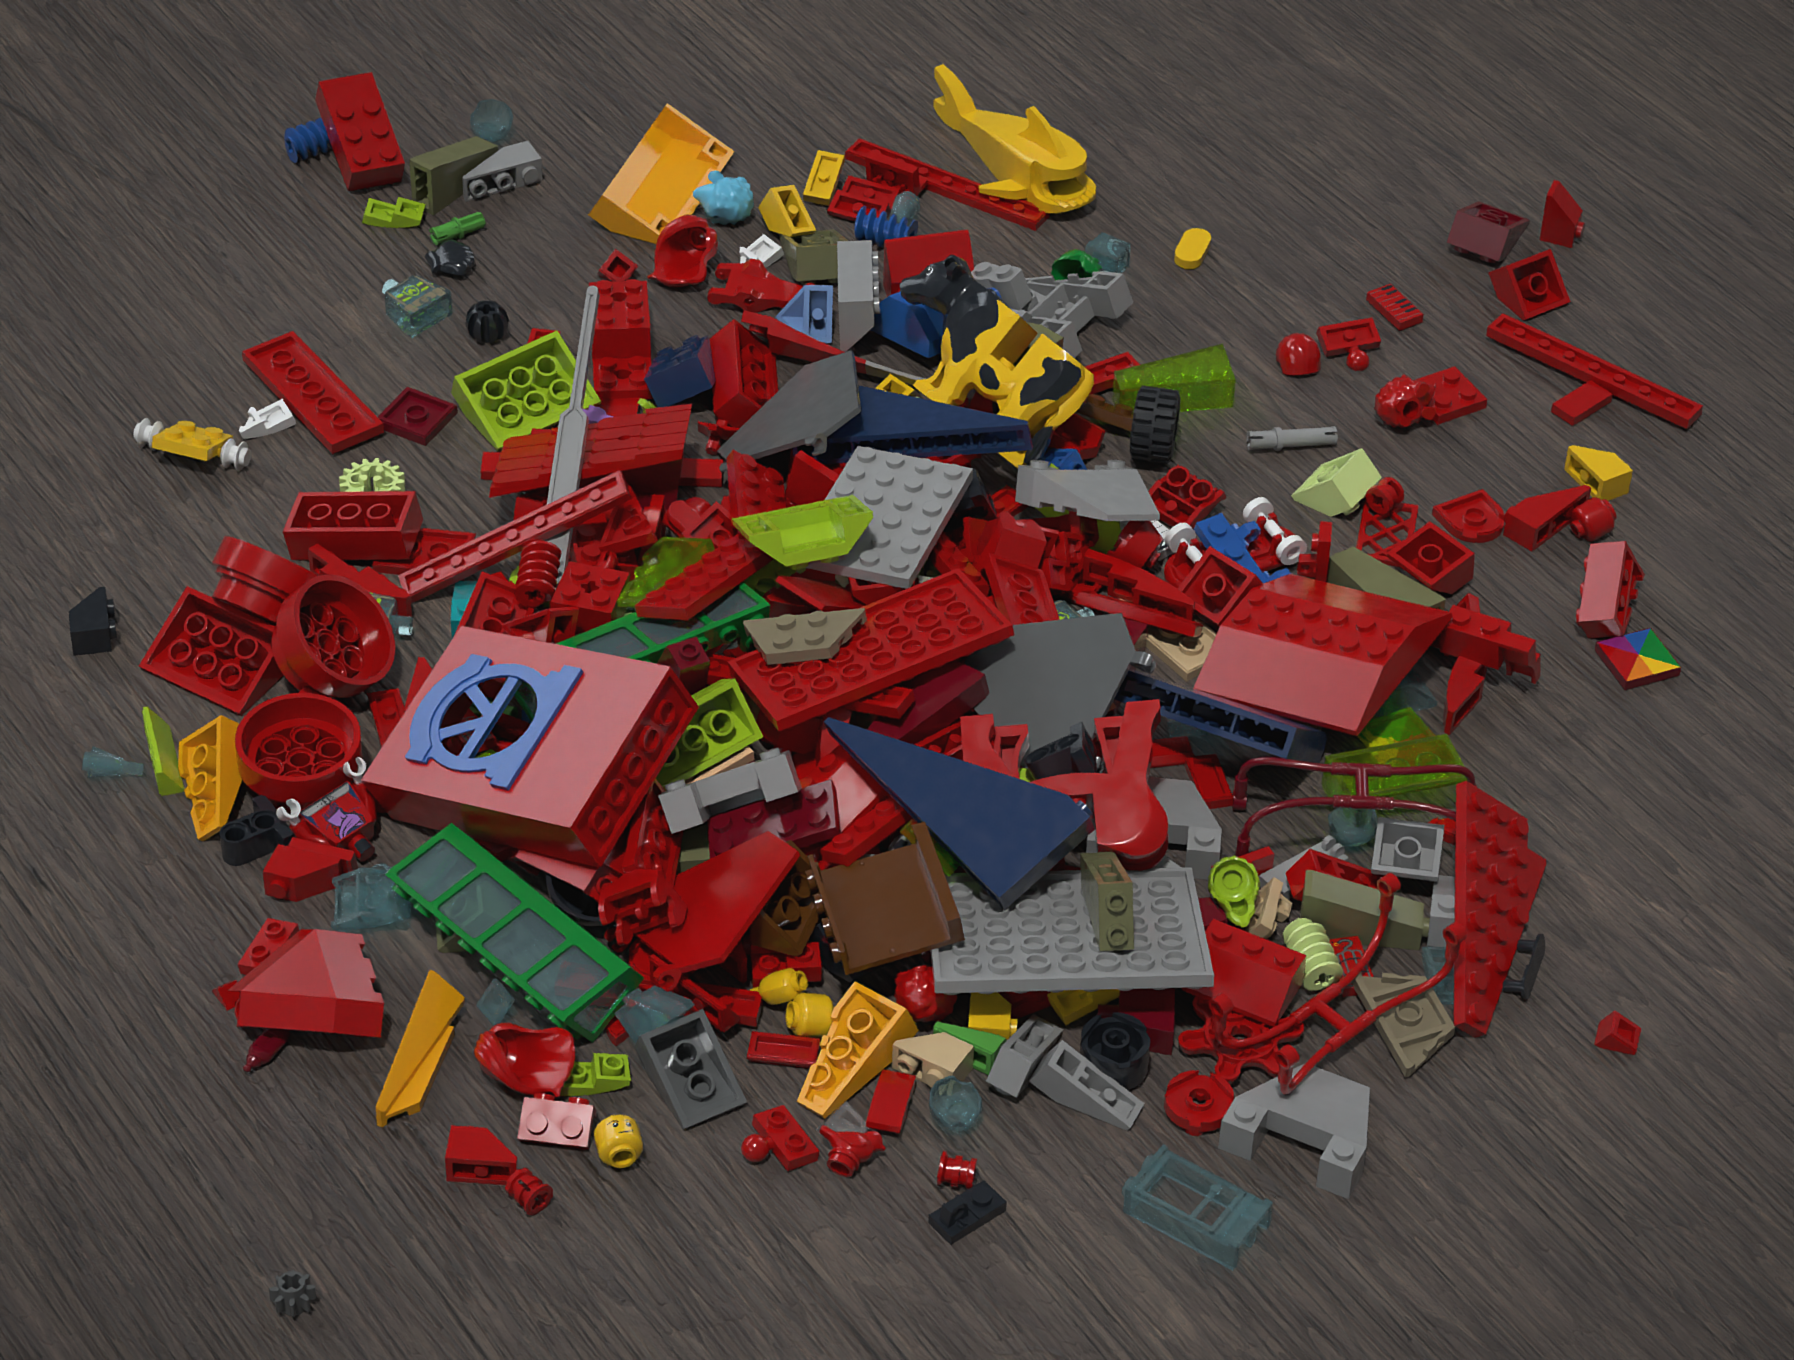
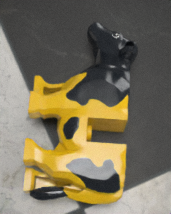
(979, 352)

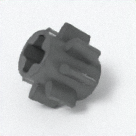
(292, 1293)

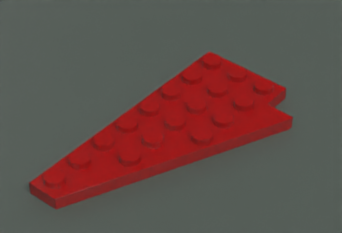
(1492, 900)

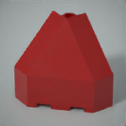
(1067, 556)
(583, 877)
(313, 985)

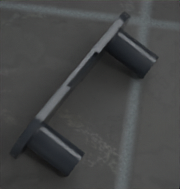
(1526, 984)

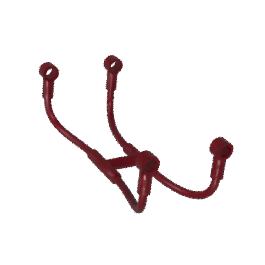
(1359, 801)

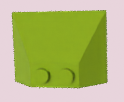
(808, 530)

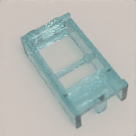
(1222, 1239)

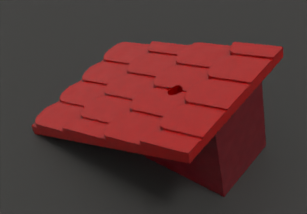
(641, 446)

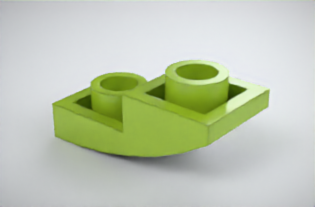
(600, 1075)

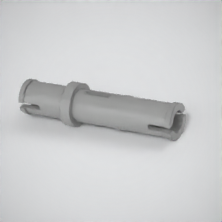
(1281, 438)

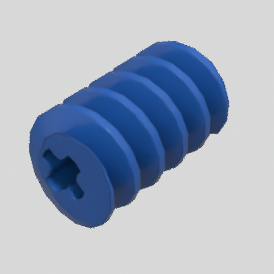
(306, 138)
(879, 229)

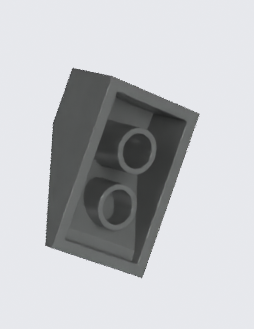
(690, 1070)

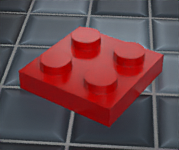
(1453, 395)

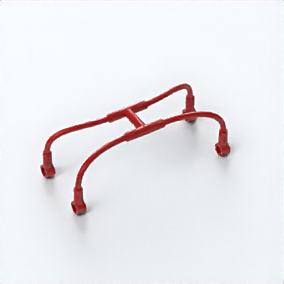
(1287, 1055)

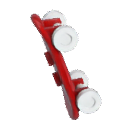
(1271, 550)

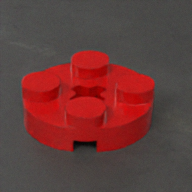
(1192, 1116)

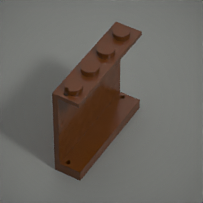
(886, 905)

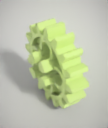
(384, 477)

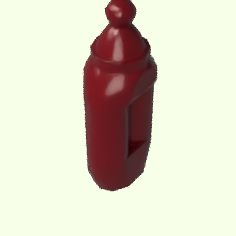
(265, 1047)

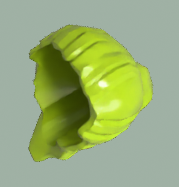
(1234, 888)

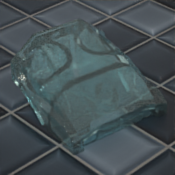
(367, 900)

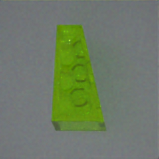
(1199, 376)

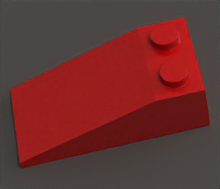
(820, 594)
(489, 608)

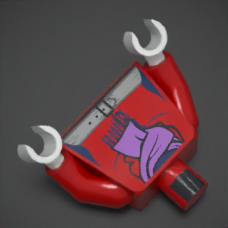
(339, 818)

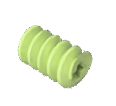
(1321, 964)

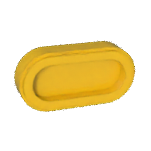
(1192, 248)

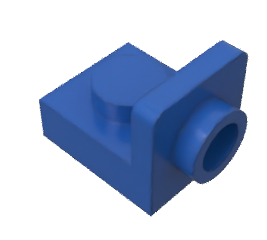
(1065, 459)

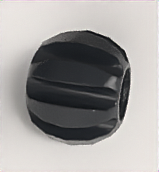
(486, 321)

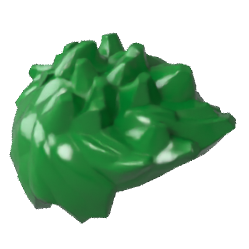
(1075, 262)

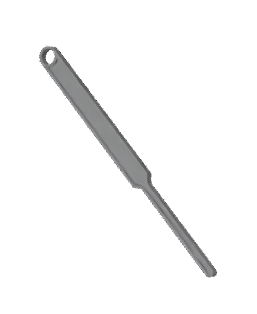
(573, 429)

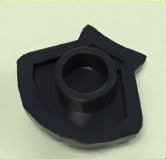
(451, 258)

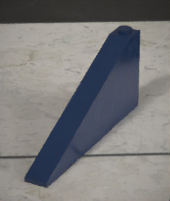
(921, 429)
(1226, 718)
(987, 821)

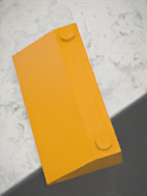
(660, 177)

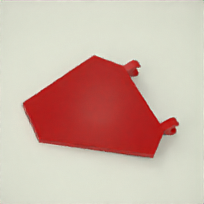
(721, 905)

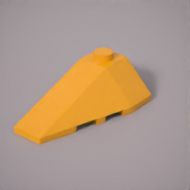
(211, 774)
(854, 1048)

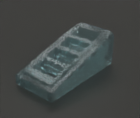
(1433, 961)

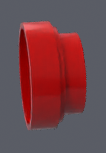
(255, 578)
(333, 637)
(297, 747)

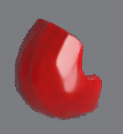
(1298, 354)

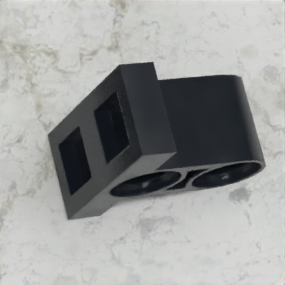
(975, 504)
(1064, 756)
(254, 834)

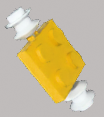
(193, 442)

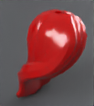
(684, 251)
(527, 1058)

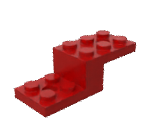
(621, 340)

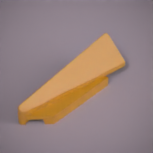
(420, 1050)

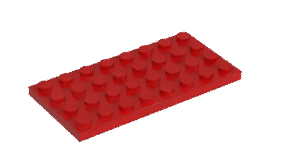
(899, 640)

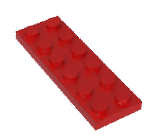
(313, 392)
(704, 581)

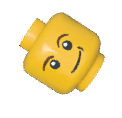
(618, 1141)

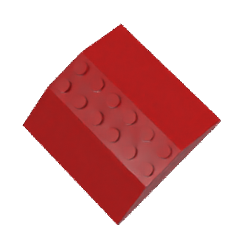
(1317, 651)

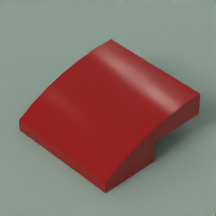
(862, 192)

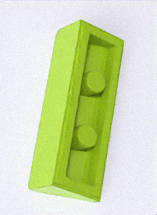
(162, 753)

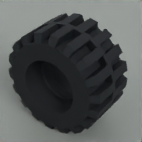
(1154, 424)

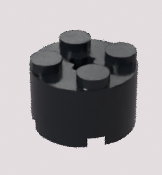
(1117, 1047)

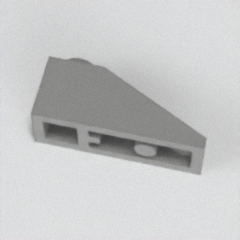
(1442, 910)
(1022, 1054)
(1081, 1086)

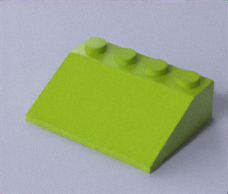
(520, 390)

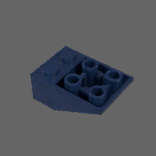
(681, 371)

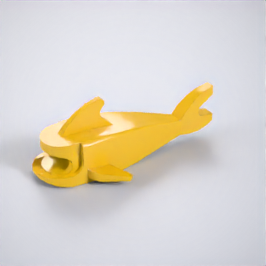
(1022, 153)

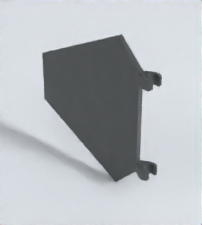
(802, 411)
(1057, 675)

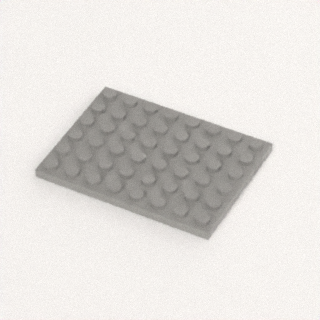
(1051, 946)

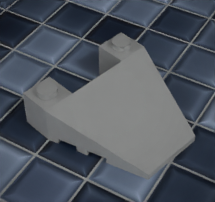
(1073, 302)
(1105, 493)
(696, 802)
(1188, 824)
(1319, 1112)

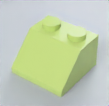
(1338, 484)

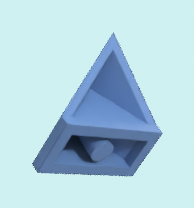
(810, 312)

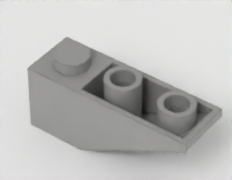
(504, 170)

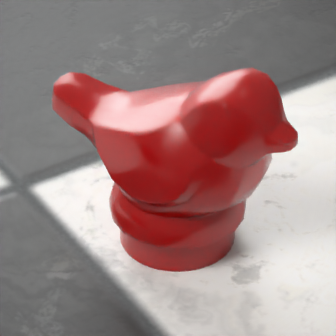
(850, 1149)

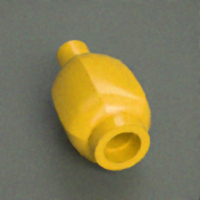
(782, 986)

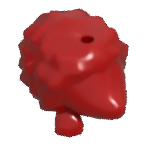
(1404, 402)
(917, 995)

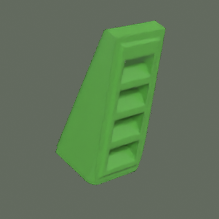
(985, 1044)

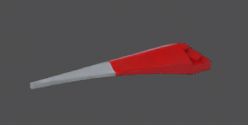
(795, 344)

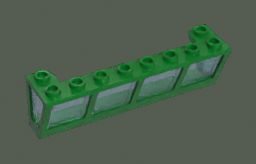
(647, 637)
(515, 931)

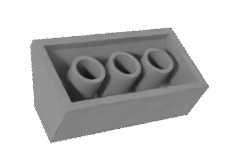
(856, 290)

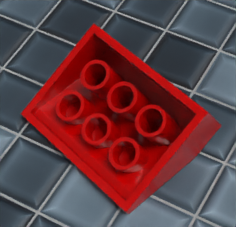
(214, 652)

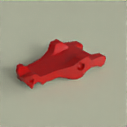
(752, 287)

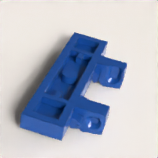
(1233, 543)

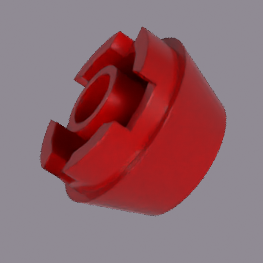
(1138, 544)

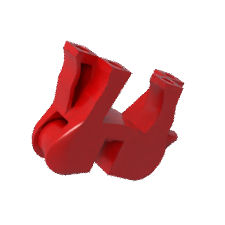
(1122, 804)

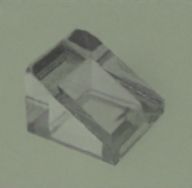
(845, 1120)

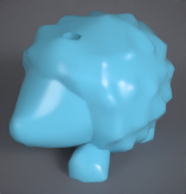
(725, 199)

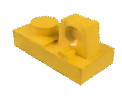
(823, 177)

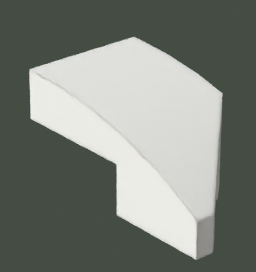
(763, 250)
(267, 420)

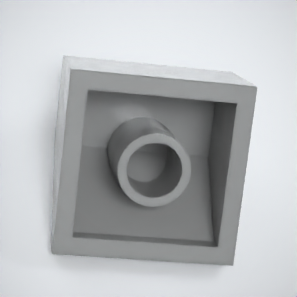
(1407, 849)

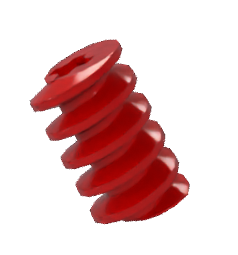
(537, 572)

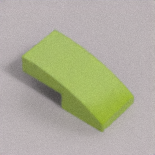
(403, 214)

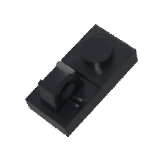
(967, 1212)

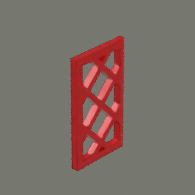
(1367, 519)

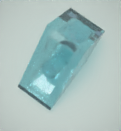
(651, 1010)

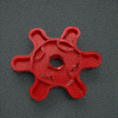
(1233, 1060)

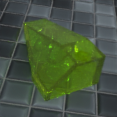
(662, 562)

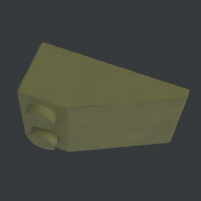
(812, 256)

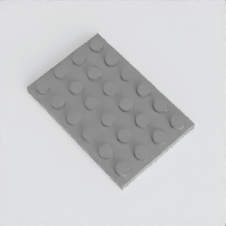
(910, 510)

